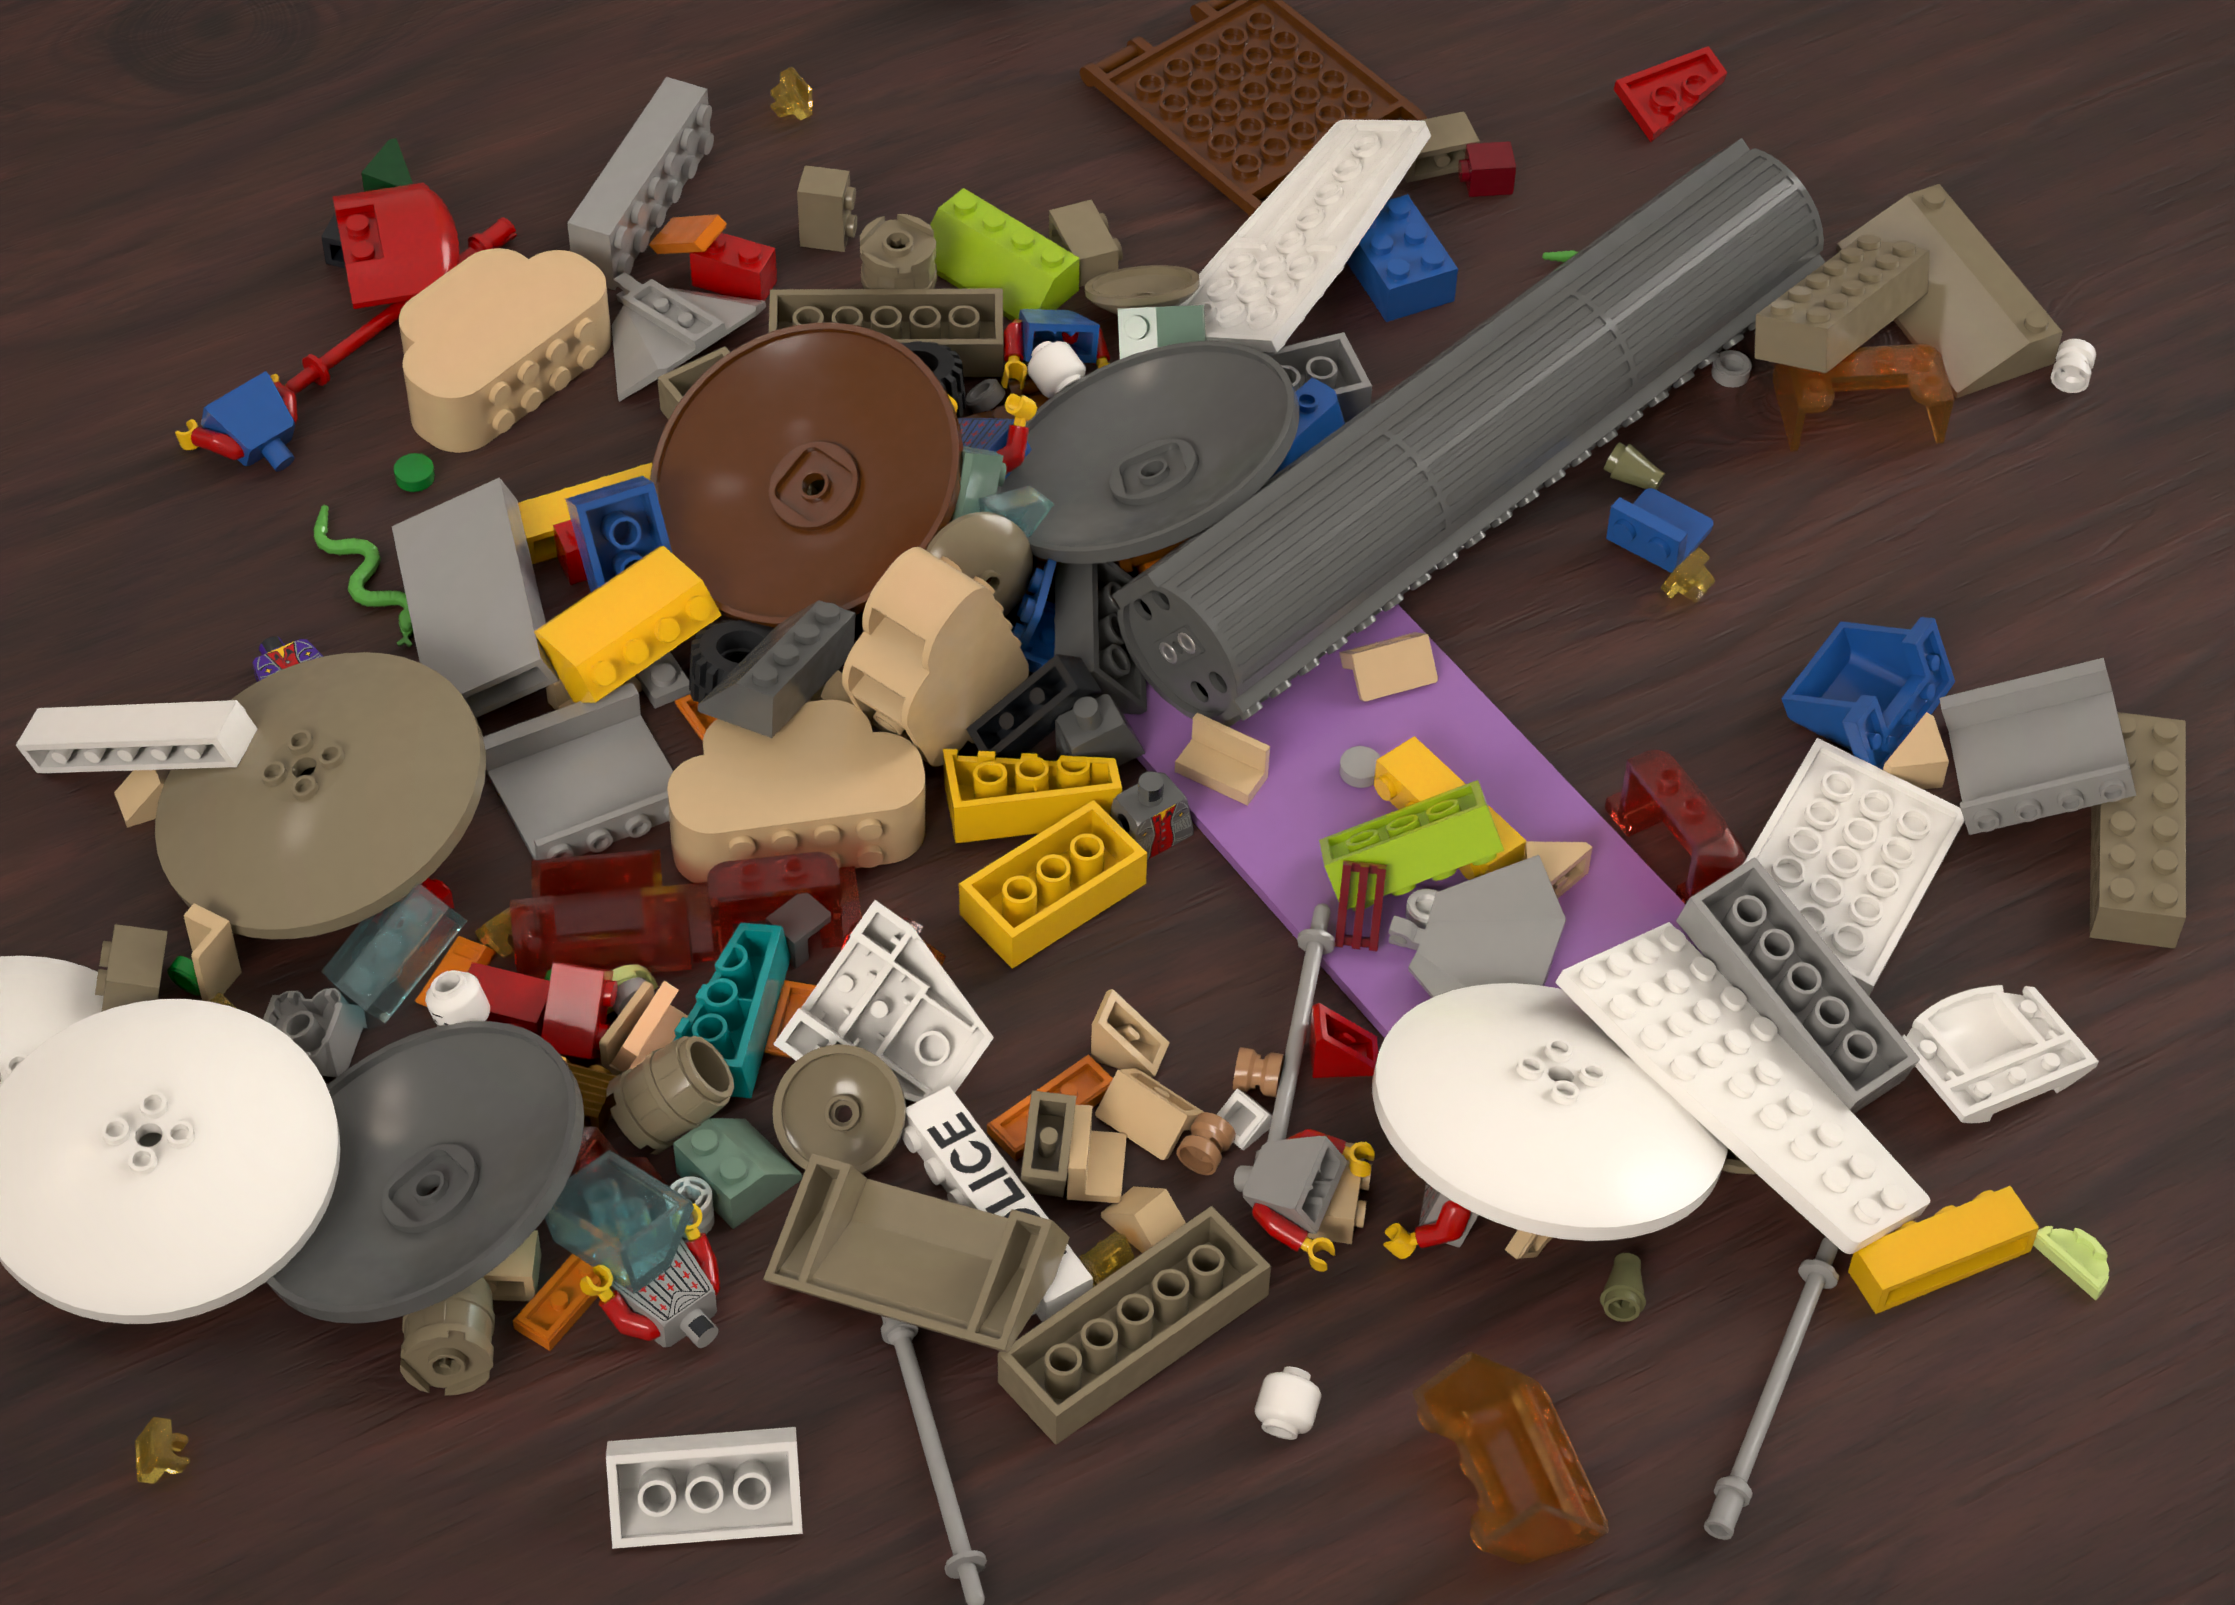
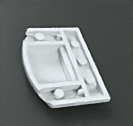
(1995, 1050)

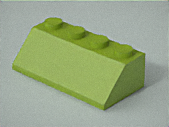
(993, 250)
(1416, 843)

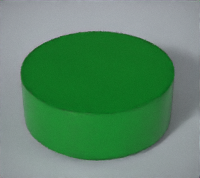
(414, 472)
(184, 975)

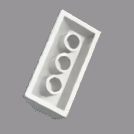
(703, 1487)

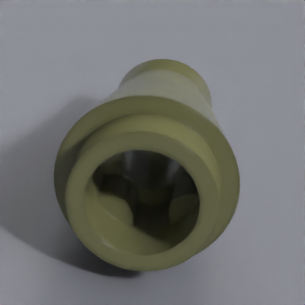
(1632, 467)
(1624, 1290)

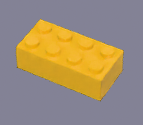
(1052, 883)

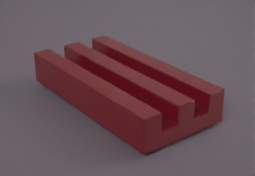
(1357, 940)

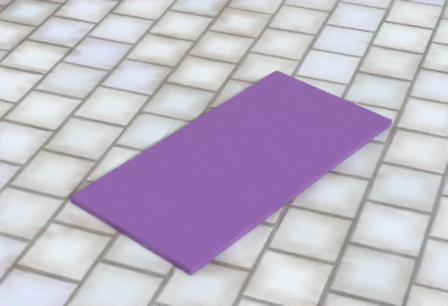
(1305, 799)

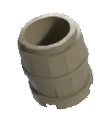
(898, 254)
(670, 1092)
(450, 1342)

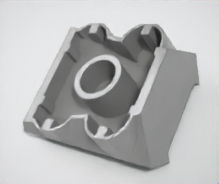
(321, 1026)

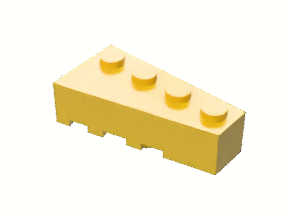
(1022, 795)

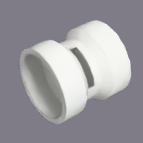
(2073, 365)
(701, 1195)

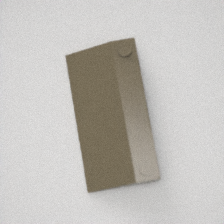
(1974, 302)
(915, 1256)

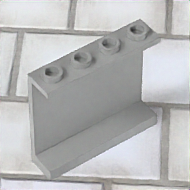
(2037, 746)
(580, 776)

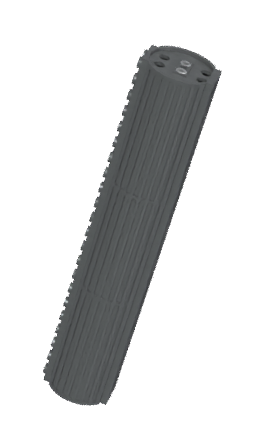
(1468, 438)

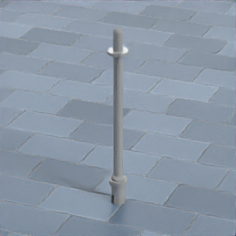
(1316, 943)
(1733, 1491)
(964, 1562)

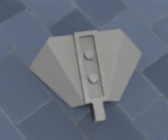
(668, 327)
(1486, 931)

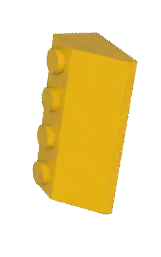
(626, 625)

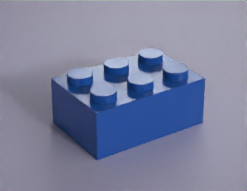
(1403, 262)
(616, 527)

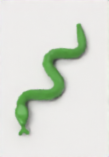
(363, 573)

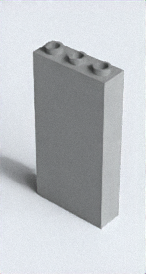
(475, 596)

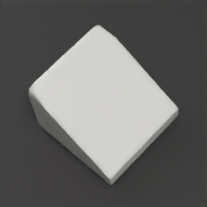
(1246, 1117)

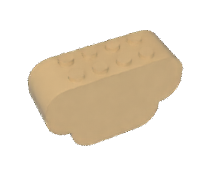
(499, 341)
(932, 654)
(808, 789)

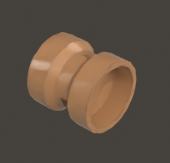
(1255, 1071)
(1207, 1141)

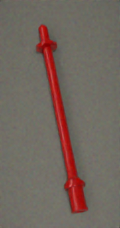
(318, 369)

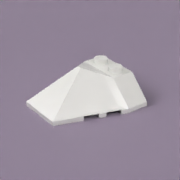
(895, 1003)

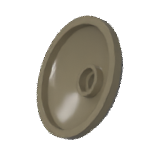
(1142, 287)
(986, 548)
(817, 1089)

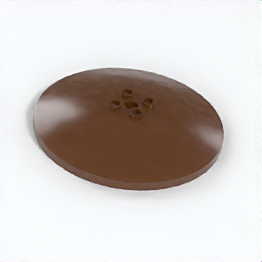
(795, 412)

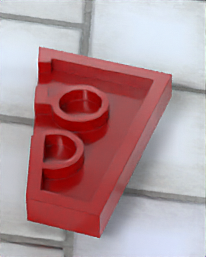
(1670, 89)

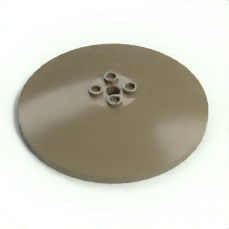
(331, 847)

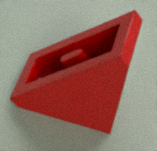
(1340, 1046)

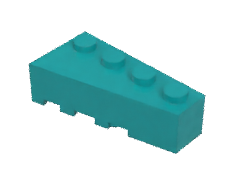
(741, 1001)

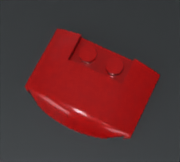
(394, 242)

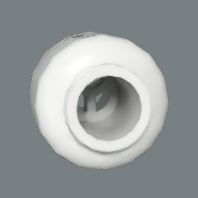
(1055, 367)
(456, 999)
(1287, 1403)

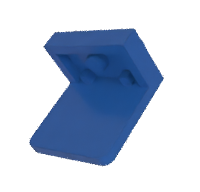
(1657, 528)
(1037, 619)

